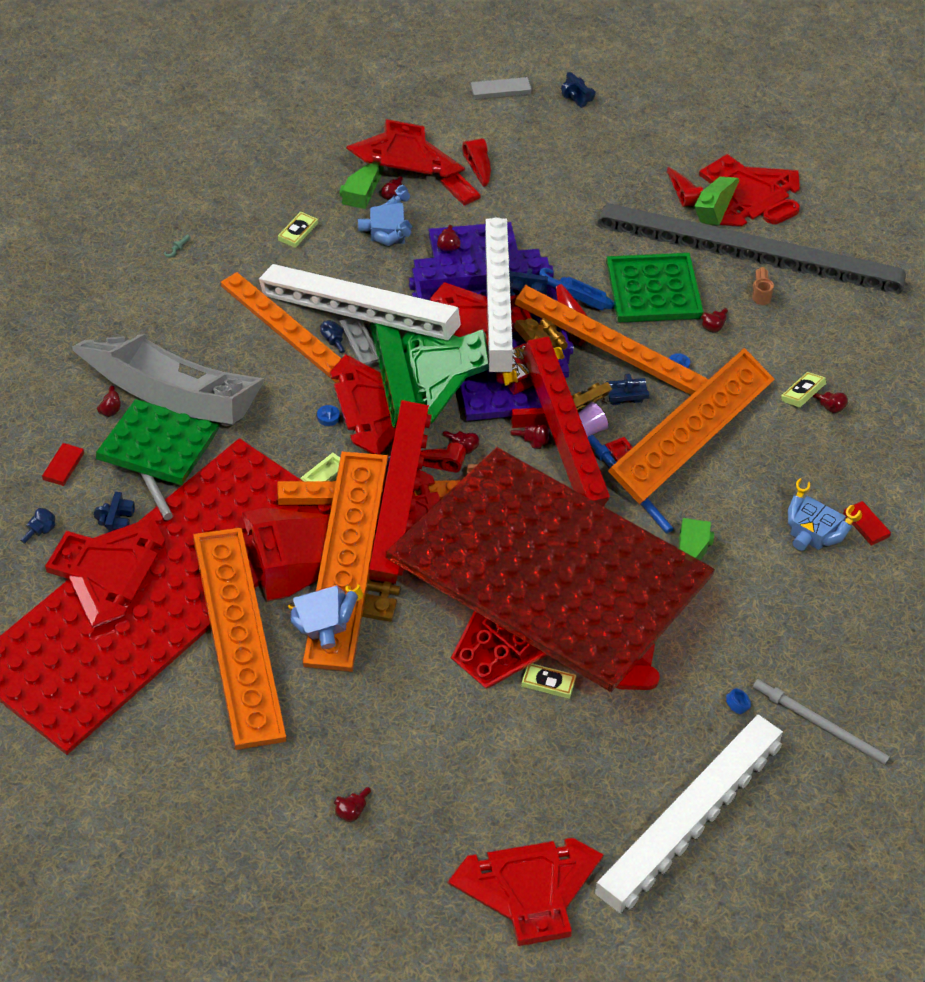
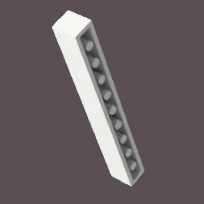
(498, 296)
(361, 302)
(688, 815)

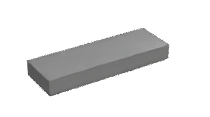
(500, 88)
(360, 341)

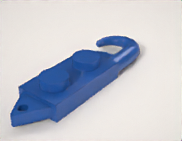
(580, 291)

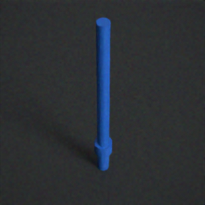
(604, 454)

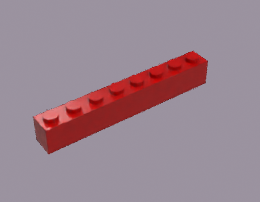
(564, 420)
(399, 488)

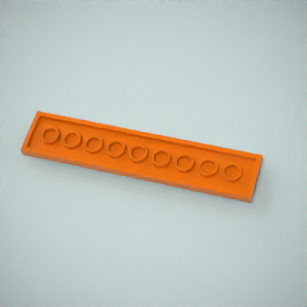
(690, 426)
(349, 550)
(239, 639)

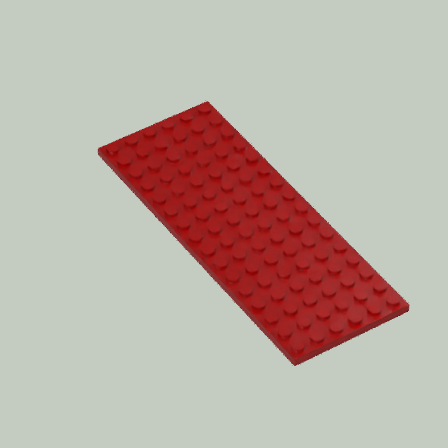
(76, 676)

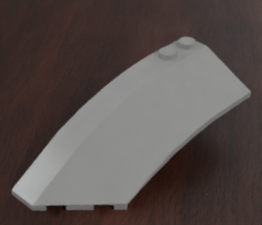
(154, 377)

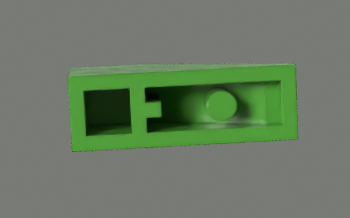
(361, 185)
(715, 200)
(695, 537)

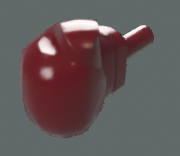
(389, 188)
(448, 240)
(714, 321)
(832, 401)
(110, 403)
(535, 434)
(468, 440)
(351, 807)

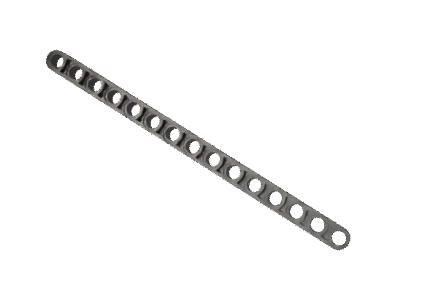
(752, 247)

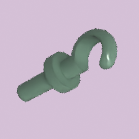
(177, 245)

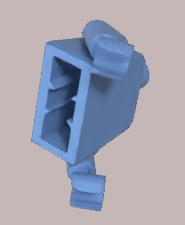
(388, 221)

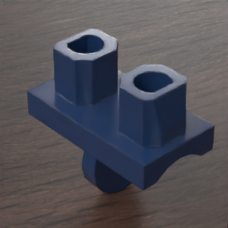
(577, 90)
(519, 280)
(628, 390)
(110, 514)

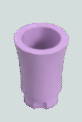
(593, 419)

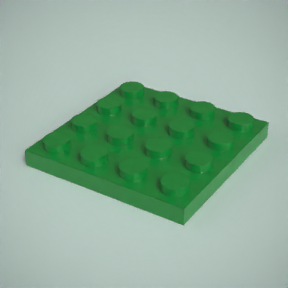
(654, 287)
(157, 442)

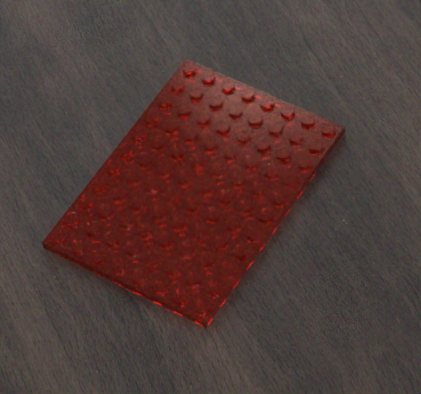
(552, 567)

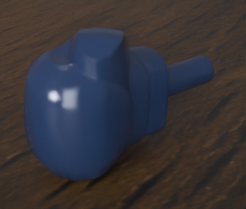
(332, 333)
(41, 523)

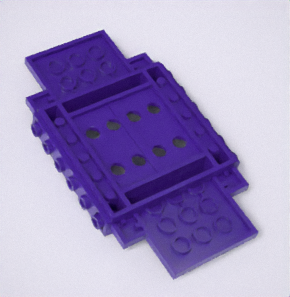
(467, 269)

